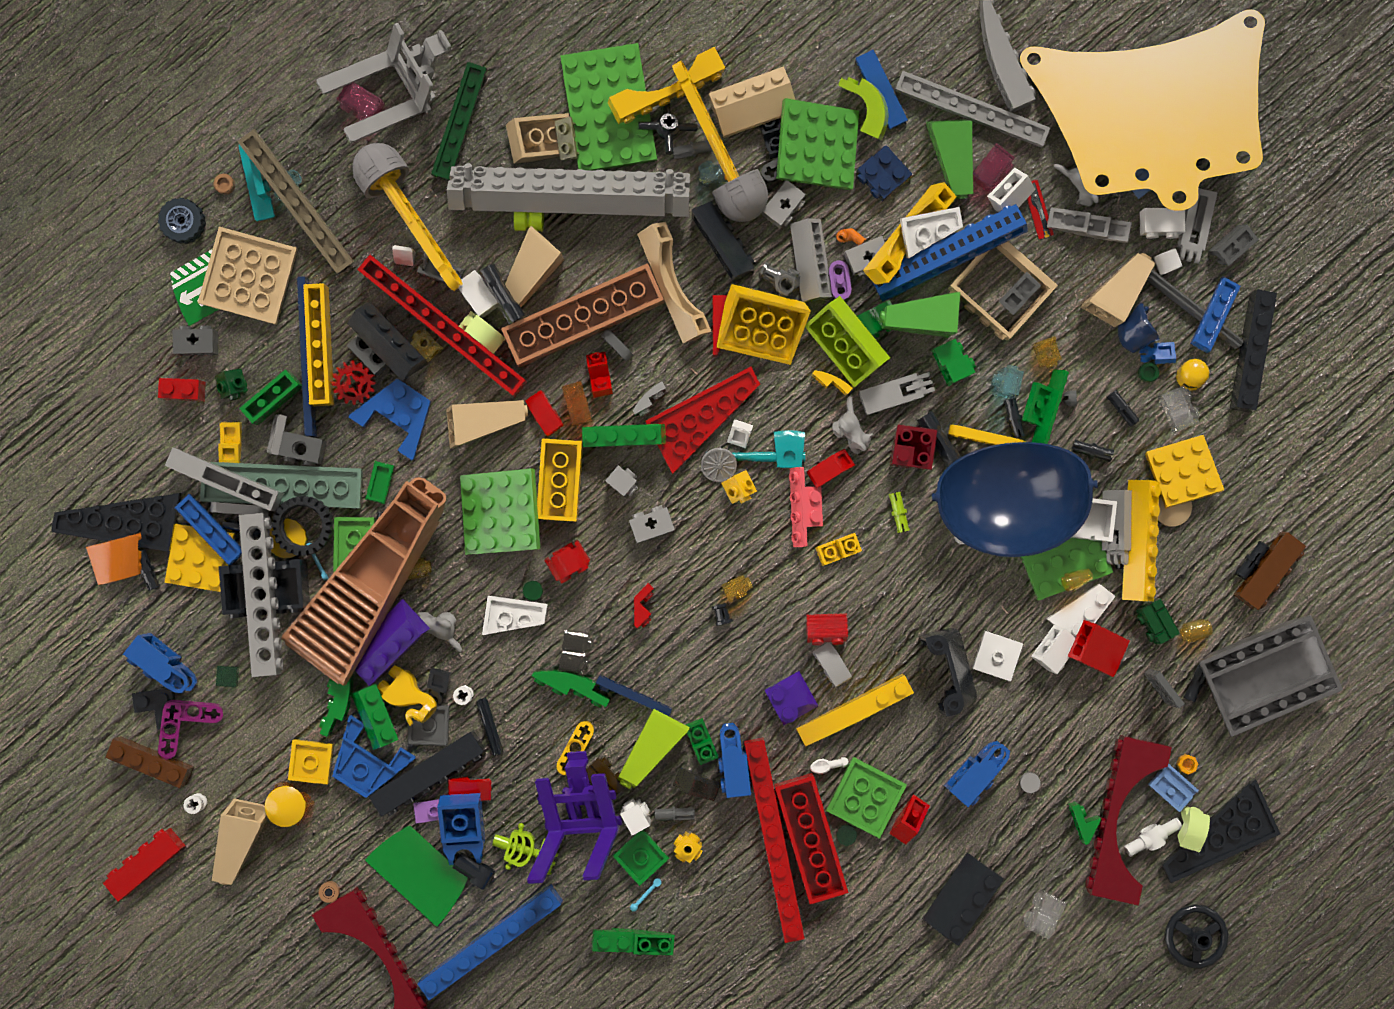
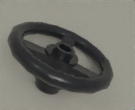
(1198, 937)

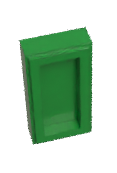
(380, 482)

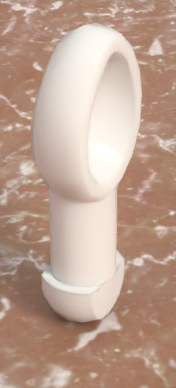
(823, 766)

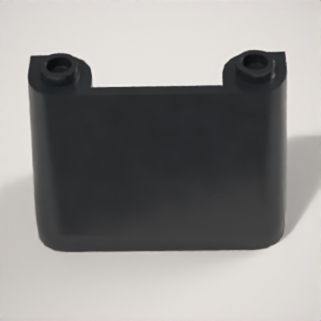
(963, 694)

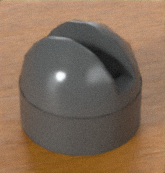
(1072, 398)

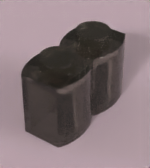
(573, 652)

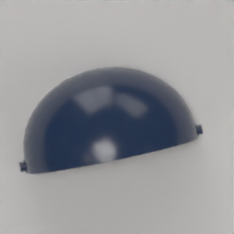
(1015, 498)

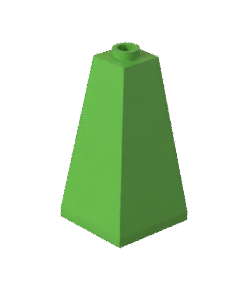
(955, 153)
(924, 316)

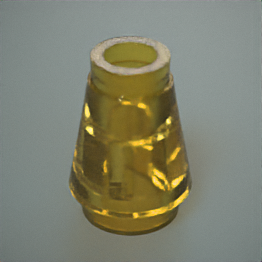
(1075, 580)

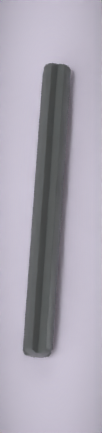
(1190, 307)

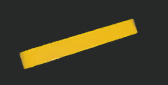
(980, 436)

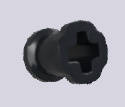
(722, 614)

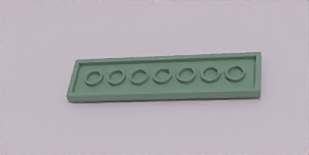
(330, 485)

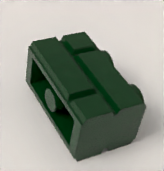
(1157, 621)

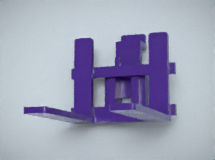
(600, 817)

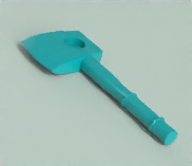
(787, 454)

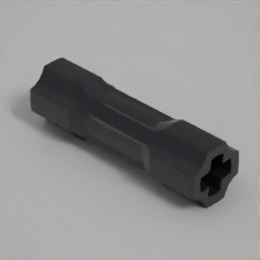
(509, 307)
(943, 445)

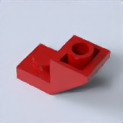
(599, 374)
(830, 468)
(641, 613)

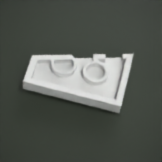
(928, 228)
(1086, 607)
(511, 614)

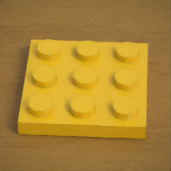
(1184, 471)
(193, 560)

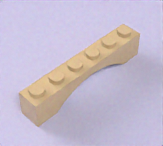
(658, 249)

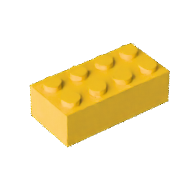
(559, 480)

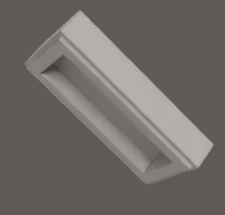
(276, 434)

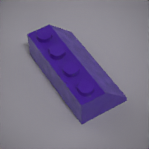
(392, 640)

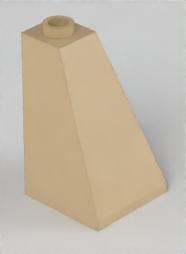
(532, 266)
(1118, 294)
(478, 420)
(237, 834)

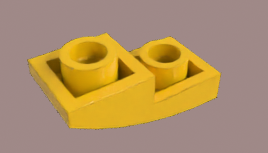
(838, 549)

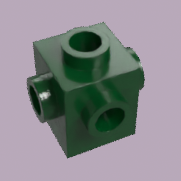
(231, 384)

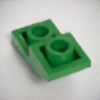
(701, 741)

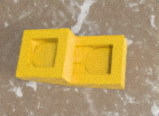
(826, 379)
(230, 442)

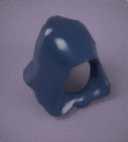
(1137, 330)

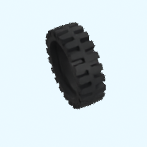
(285, 542)

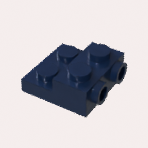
(883, 173)

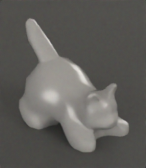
(1085, 197)
(849, 427)
(441, 627)

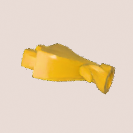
(405, 693)

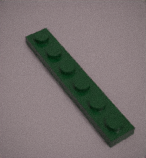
(459, 120)

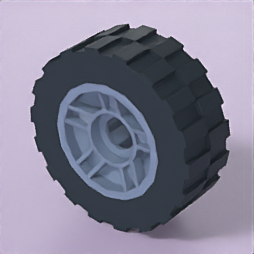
(171, 216)

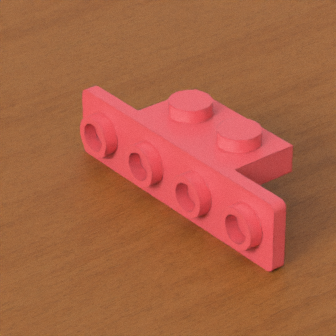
(805, 507)

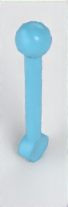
(323, 574)
(657, 882)

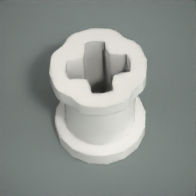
(462, 701)
(192, 809)

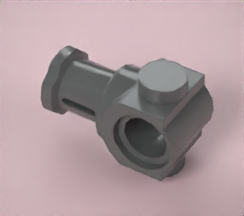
(778, 279)

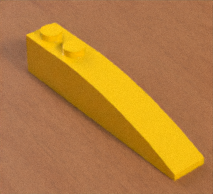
(855, 709)

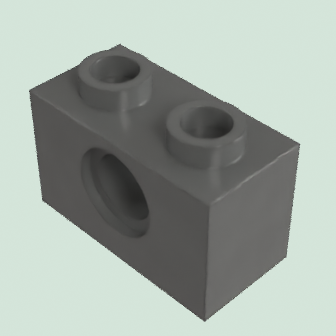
(314, 448)

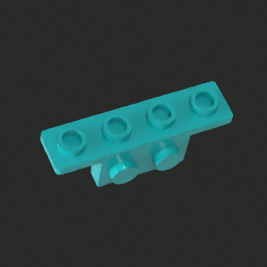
(258, 189)

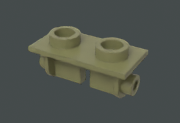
(566, 139)

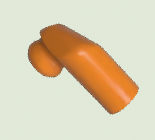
(850, 234)

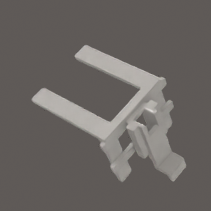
(418, 86)

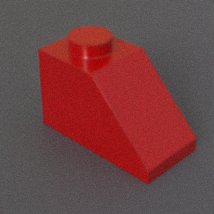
(909, 820)

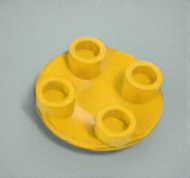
(285, 806)

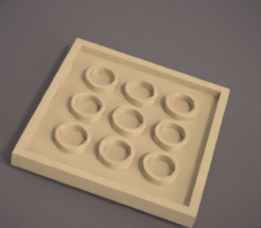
(247, 275)

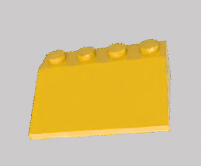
(762, 324)

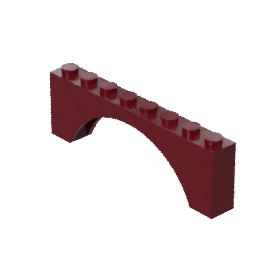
(1132, 762)
(356, 919)

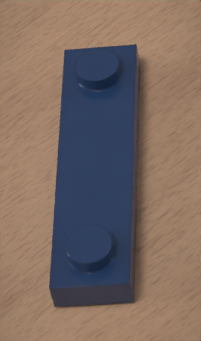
(607, 684)

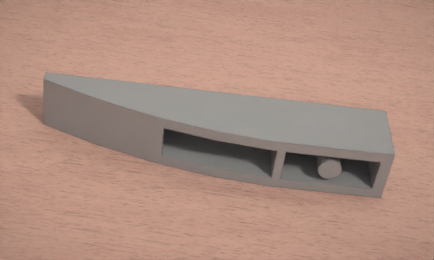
(1004, 60)
(224, 480)

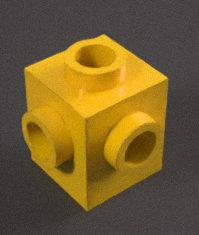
(739, 487)
(687, 840)

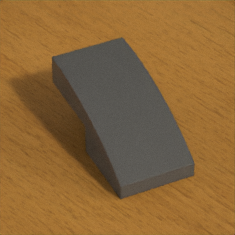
(1019, 293)

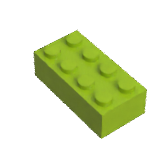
(846, 341)

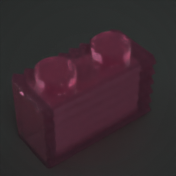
(359, 101)
(992, 167)

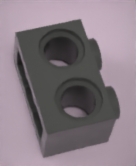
(367, 356)

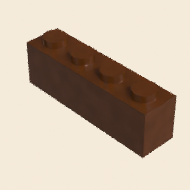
(1272, 568)
(149, 762)

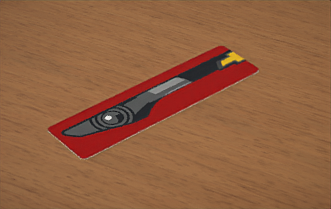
(1039, 212)

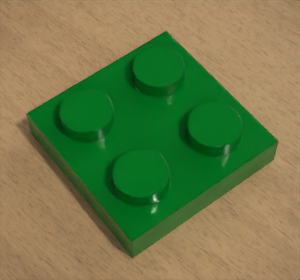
(641, 856)

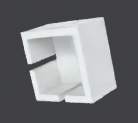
(1100, 522)

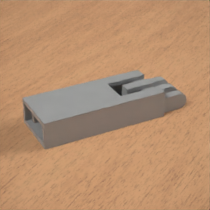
(1197, 219)
(890, 395)
(1119, 553)

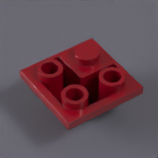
(913, 447)

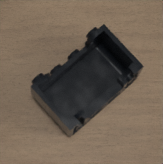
(291, 588)

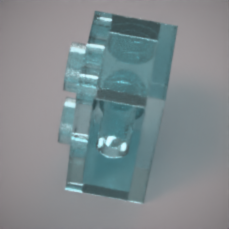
(1007, 382)

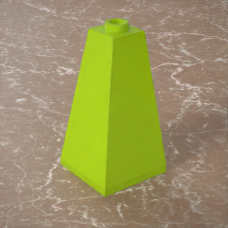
(653, 744)

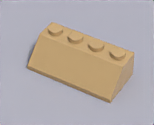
(751, 101)

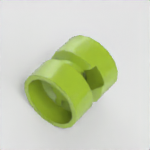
(525, 220)

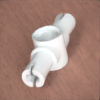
(1153, 837)

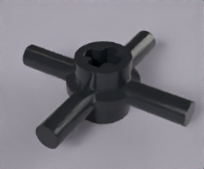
(667, 127)

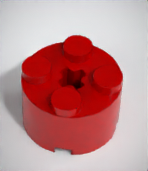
(567, 561)

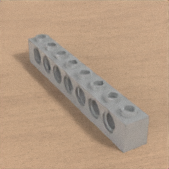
(249, 545)

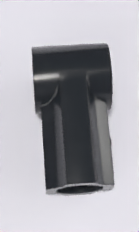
(478, 873)

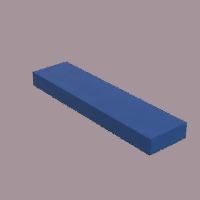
(874, 73)
(1215, 314)
(209, 529)

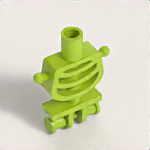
(507, 844)

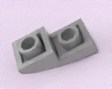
(644, 404)
(832, 664)

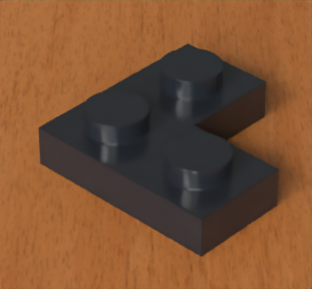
(155, 701)

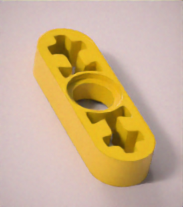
(578, 731)

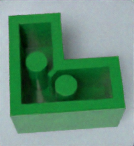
(952, 363)

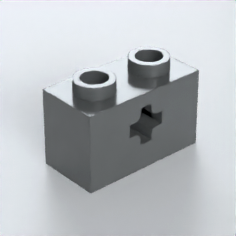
(184, 345)

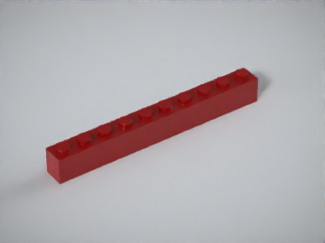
(442, 325)
(774, 840)

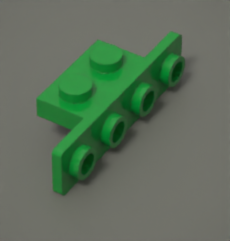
(1044, 404)

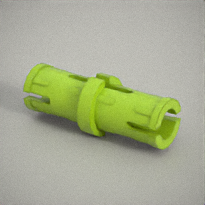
(899, 512)

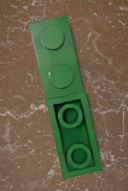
(564, 681)
(338, 706)
(632, 940)

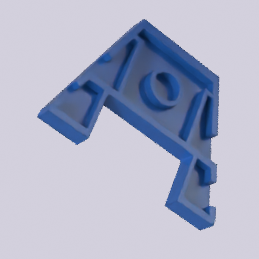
(402, 407)
(362, 769)

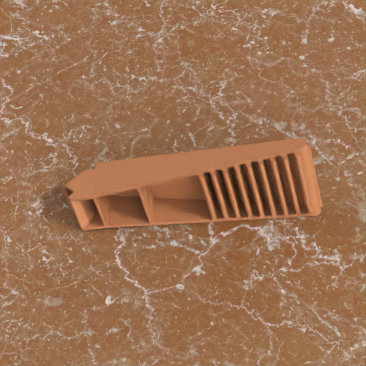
(359, 594)

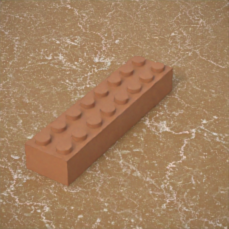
(583, 315)

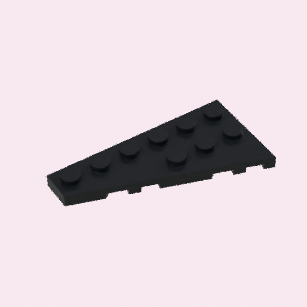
(149, 516)
(1232, 829)

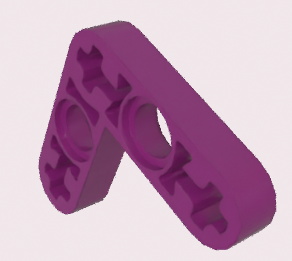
(182, 715)

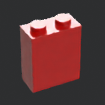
(1098, 648)

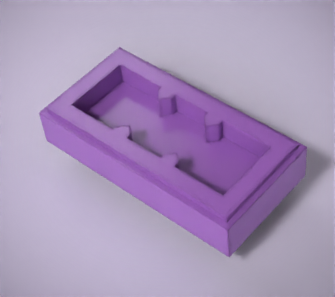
(426, 811)

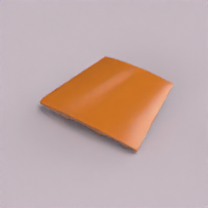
(115, 559)

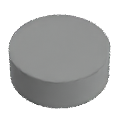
(1029, 782)

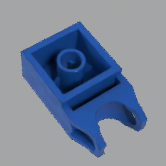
(159, 663)
(733, 764)
(977, 773)
(461, 825)

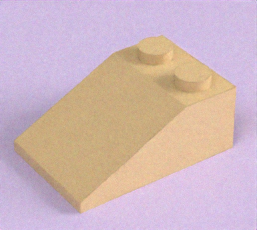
(533, 137)

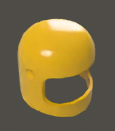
(1193, 373)

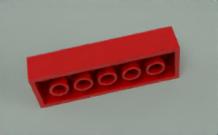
(811, 838)

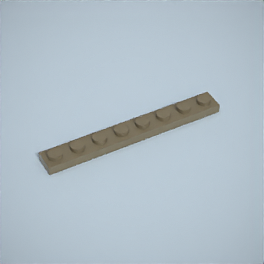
(295, 201)

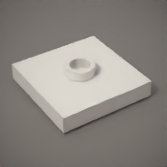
(997, 655)

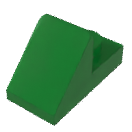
(1085, 827)

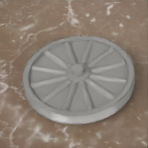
(718, 464)

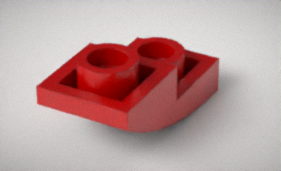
(544, 413)
(467, 786)

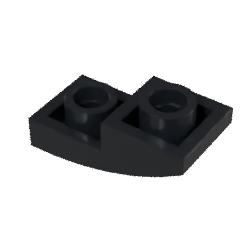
(771, 134)

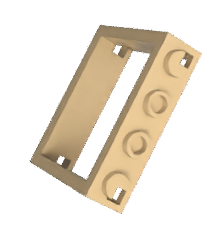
(1023, 264)

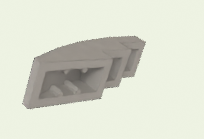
(1089, 225)

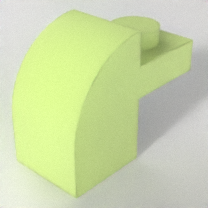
(482, 332)
(1194, 829)

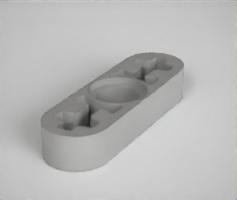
(236, 508)

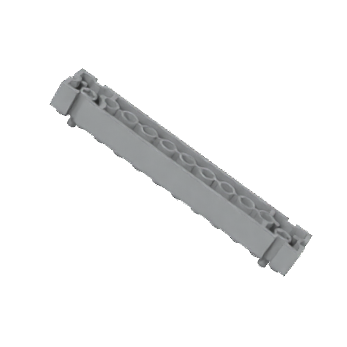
(569, 191)

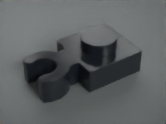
(438, 683)

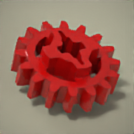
(360, 379)

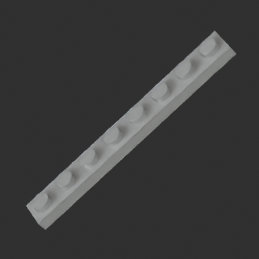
(972, 109)

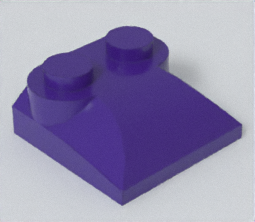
(791, 698)

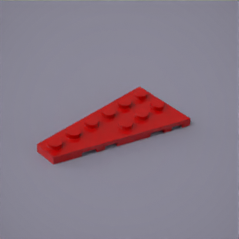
(698, 417)

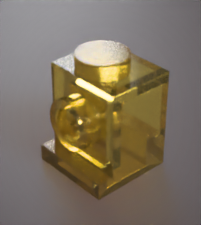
(432, 347)
(1040, 351)
(737, 587)

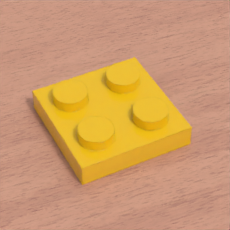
(310, 761)

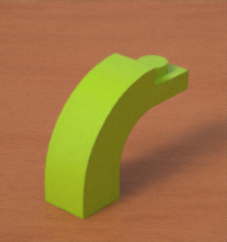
(877, 109)

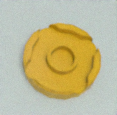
(295, 532)

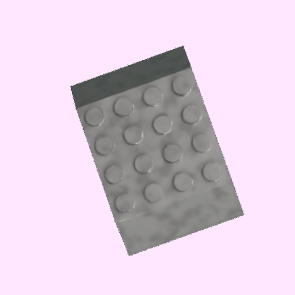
(1270, 674)

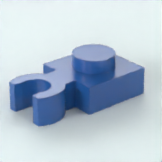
(1161, 353)

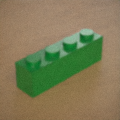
(624, 435)

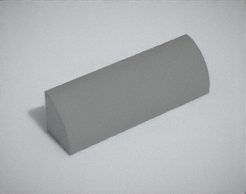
(811, 260)

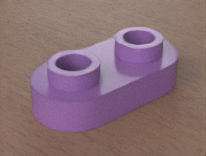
(841, 280)

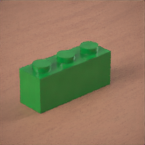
(271, 397)
(374, 716)

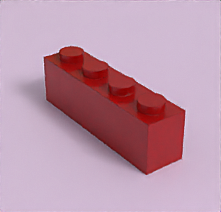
(144, 864)

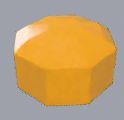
(1187, 764)

